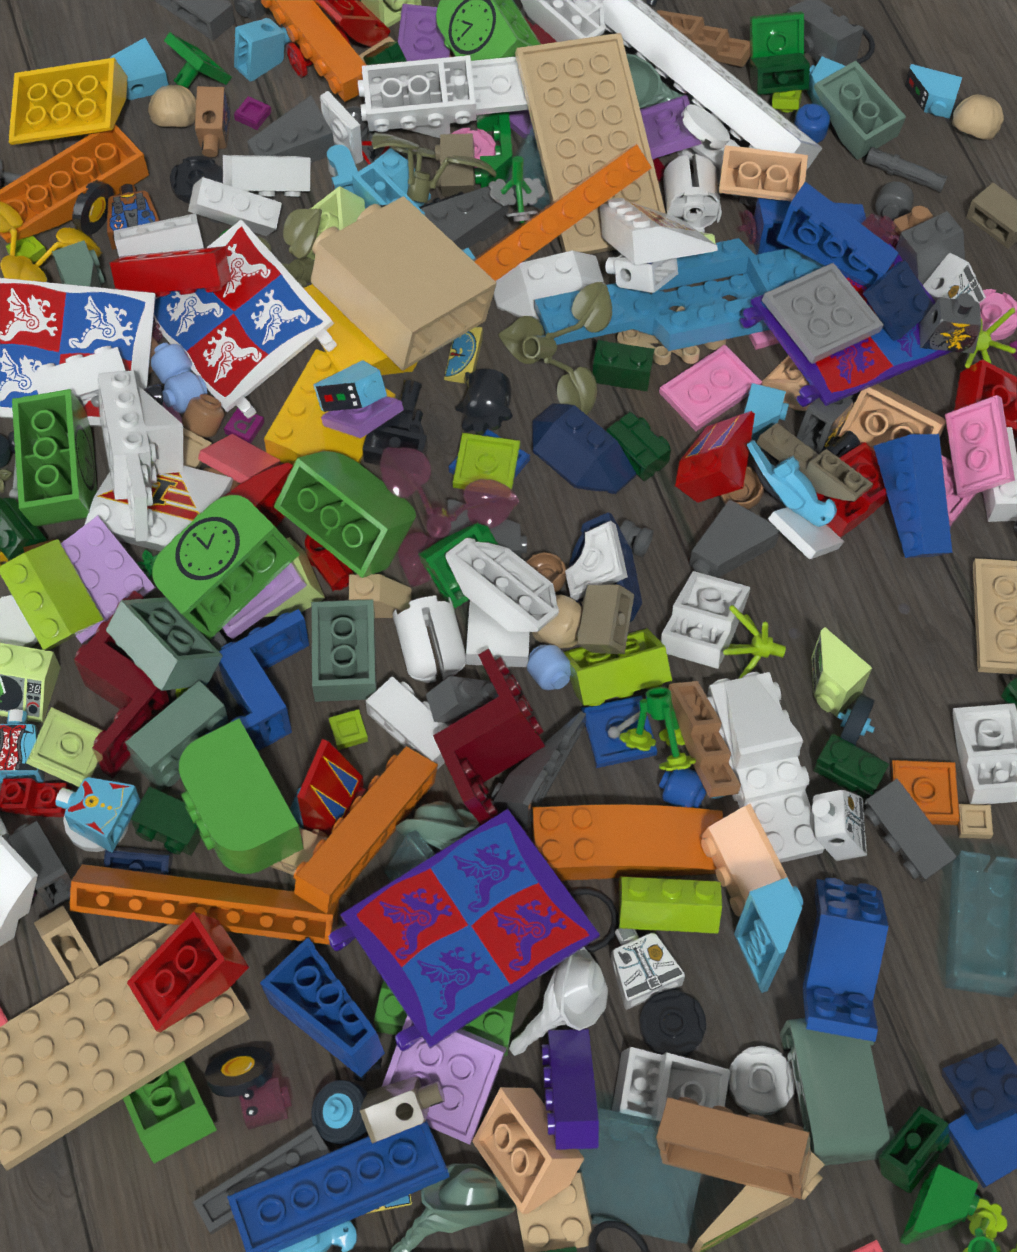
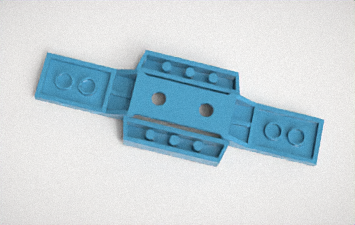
(705, 313)

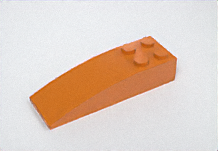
(50, 191)
(623, 840)

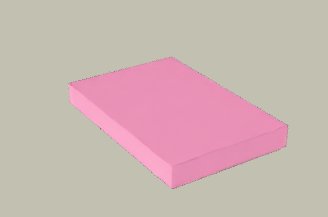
(709, 387)
(979, 447)

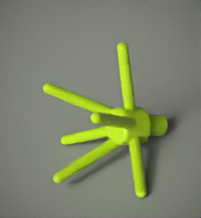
(985, 341)
(760, 646)

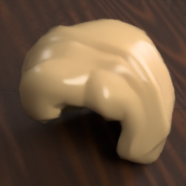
(172, 107)
(978, 116)
(564, 627)

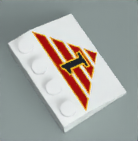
(648, 234)
(175, 505)

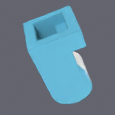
(341, 167)

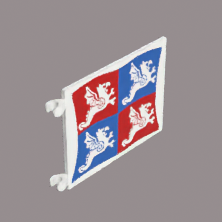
(56, 321)
(248, 326)

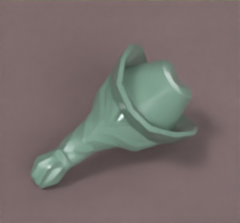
(648, 85)
(439, 824)
(458, 1202)

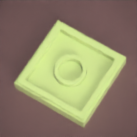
(65, 747)

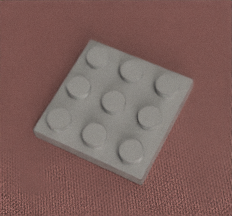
(822, 312)

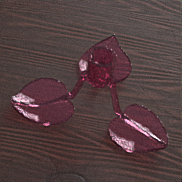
(486, 501)

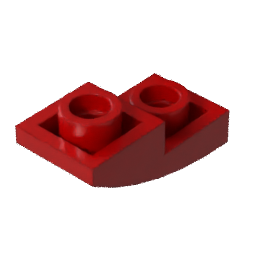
(31, 798)

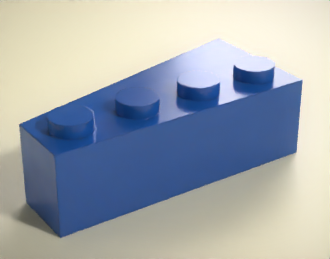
(771, 215)
(832, 236)
(916, 493)
(320, 1006)

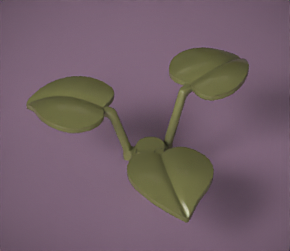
(420, 181)
(300, 233)
(528, 344)

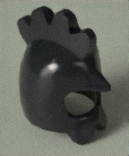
(485, 401)

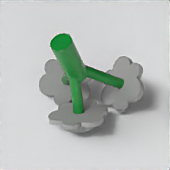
(526, 191)

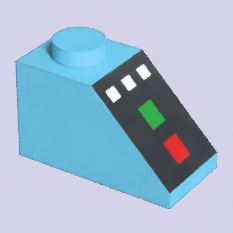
(933, 89)
(351, 388)

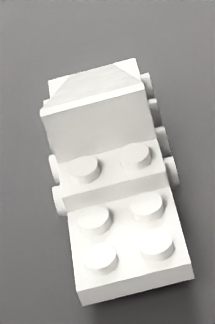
(438, 92)
(138, 443)
(766, 761)

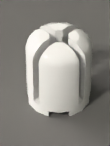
(692, 191)
(415, 641)

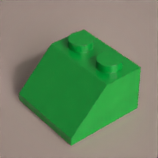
(940, 1204)

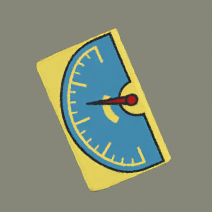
(464, 355)

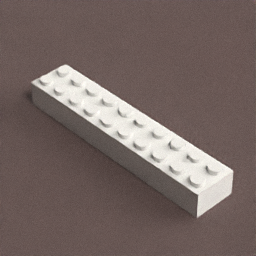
(705, 79)

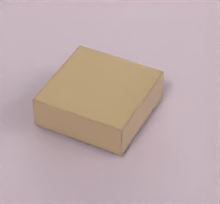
(975, 821)

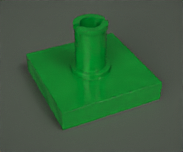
(776, 34)
(196, 62)

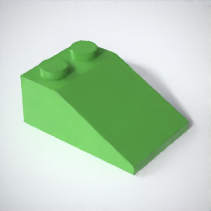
(169, 1113)

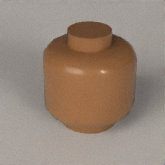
(203, 415)

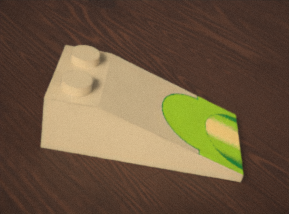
(752, 1206)

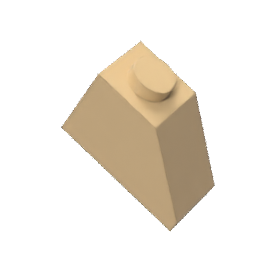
(383, 591)
(66, 944)

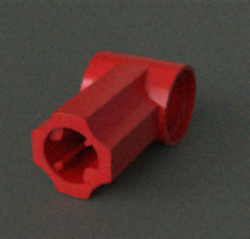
(330, 567)

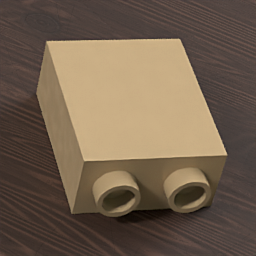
(401, 281)

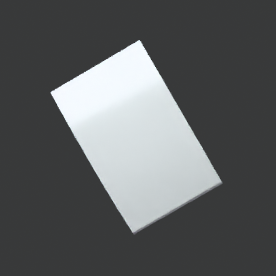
(702, 620)
(488, 633)
(988, 752)
(16, 890)
(650, 1078)

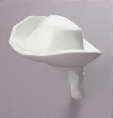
(573, 998)

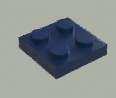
(898, 300)
(985, 1085)

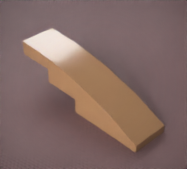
(710, 39)
(702, 738)

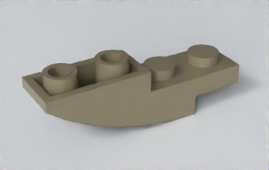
(824, 470)

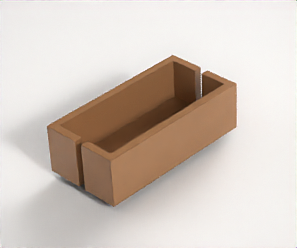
(734, 1146)

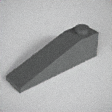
(534, 777)

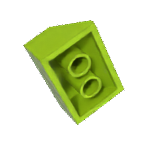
(50, 594)
(606, 676)
(669, 904)

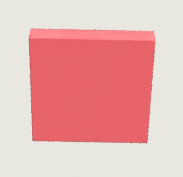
(237, 458)

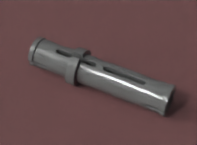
(895, 165)

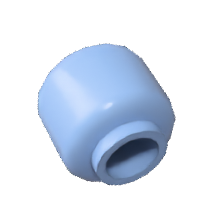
(170, 361)
(181, 388)
(549, 667)

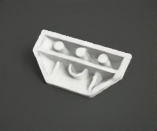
(567, 18)
(544, 278)
(503, 585)

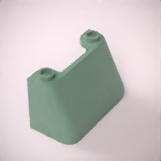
(837, 1094)

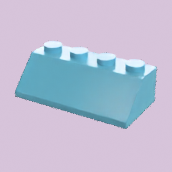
(768, 928)

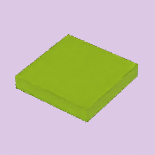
(486, 459)

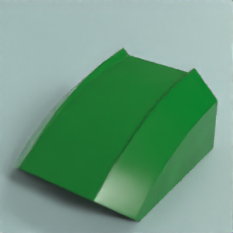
(437, 567)

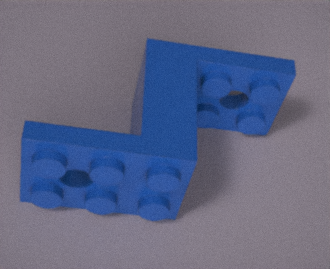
(244, 675)
(845, 959)

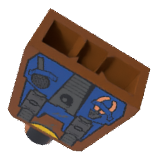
(129, 210)

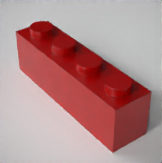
(172, 271)

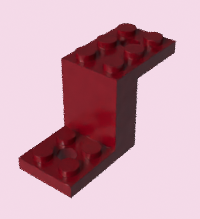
(124, 685)
(489, 739)

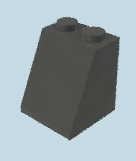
(930, 243)

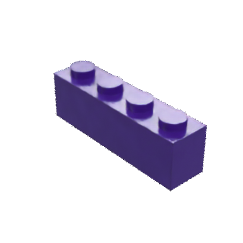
(572, 1090)

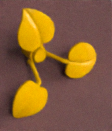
(21, 266)

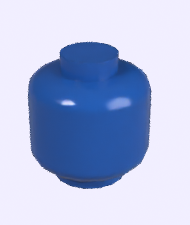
(813, 121)
(682, 788)

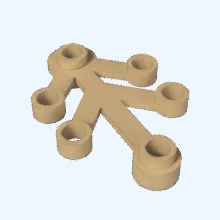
(641, 339)

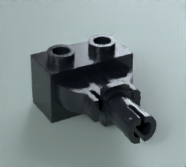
(399, 430)

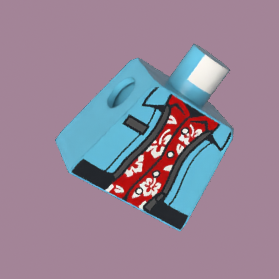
(15, 746)

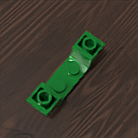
(502, 161)

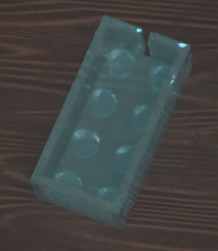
(983, 925)

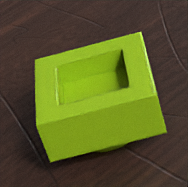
(787, 101)
(28, 247)
(348, 729)

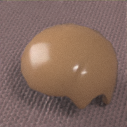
(750, 494)
(550, 567)

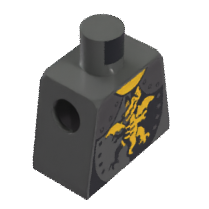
(951, 325)
(817, 413)

